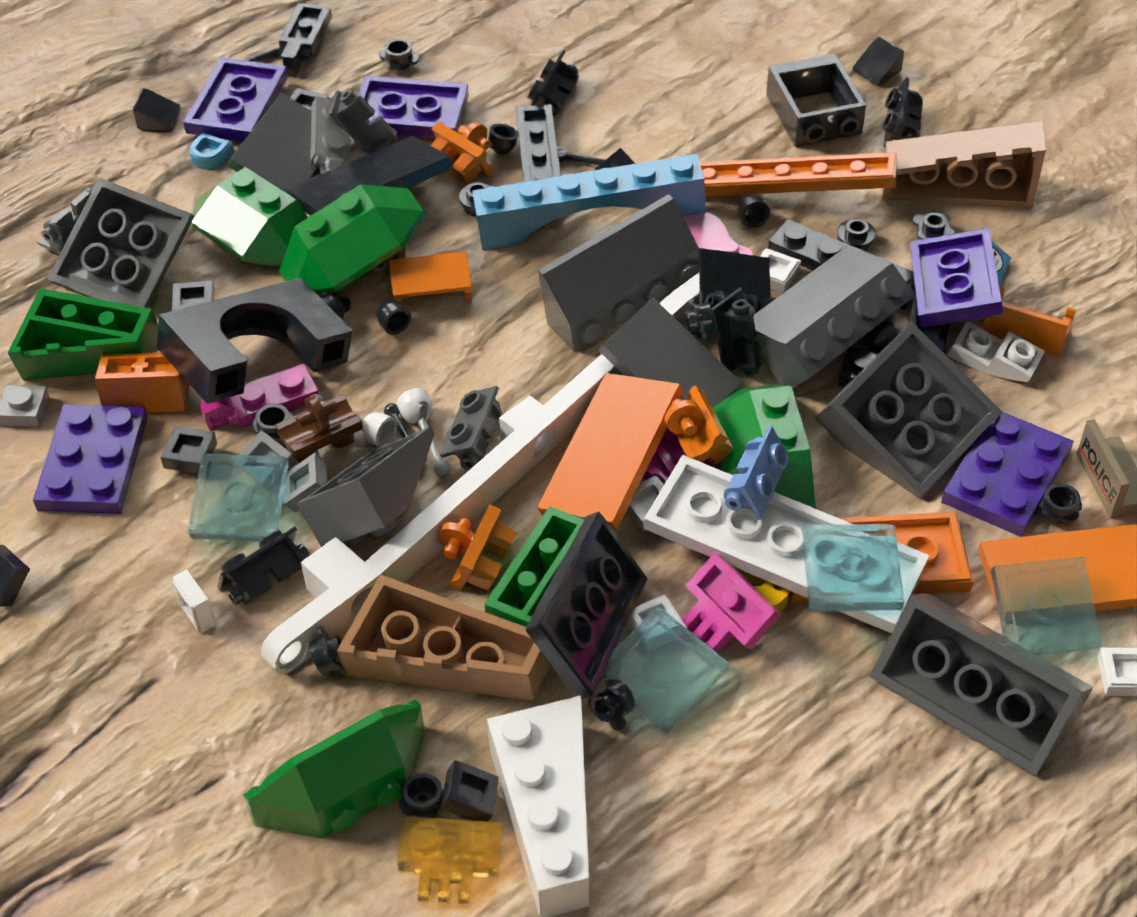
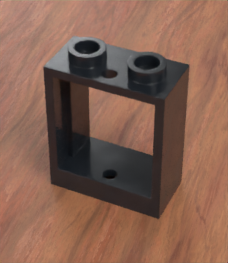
(823, 76)

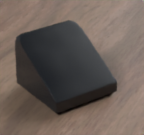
(880, 61)
(155, 111)

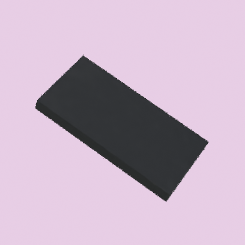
(392, 166)
(587, 605)

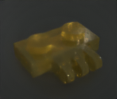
(449, 854)

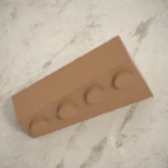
(971, 166)
(439, 644)

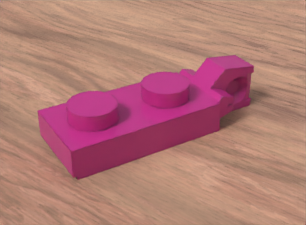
(282, 388)

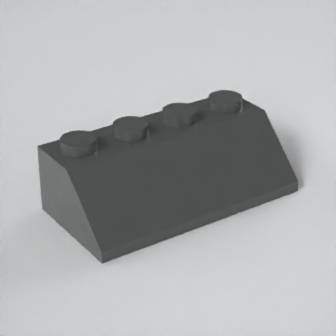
(618, 273)
(827, 313)
(980, 682)

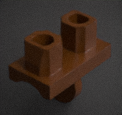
(319, 426)

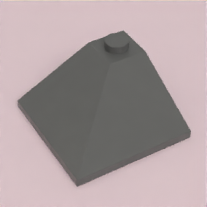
(121, 246)
(909, 412)

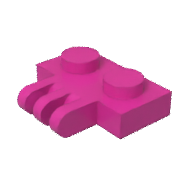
(727, 606)

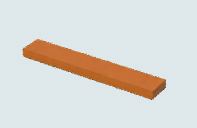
(800, 174)

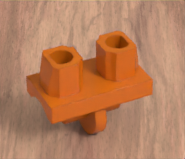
(467, 146)
(698, 428)
(475, 567)

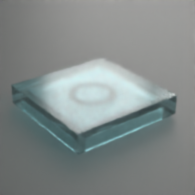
(238, 497)
(852, 568)
(1047, 605)
(665, 668)

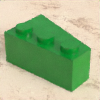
(70, 333)
(533, 567)

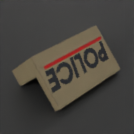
(1109, 470)

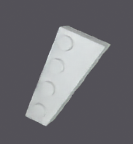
(544, 791)

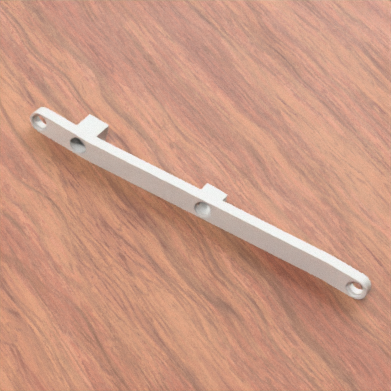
(527, 435)

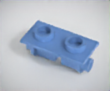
(758, 474)

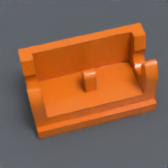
(430, 275)
(1037, 328)
(141, 381)

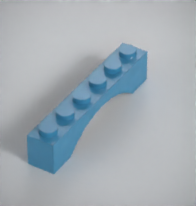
(516, 210)

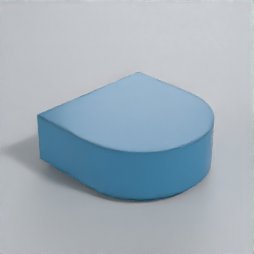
(210, 151)

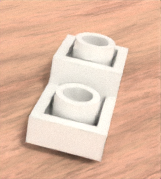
(1006, 359)

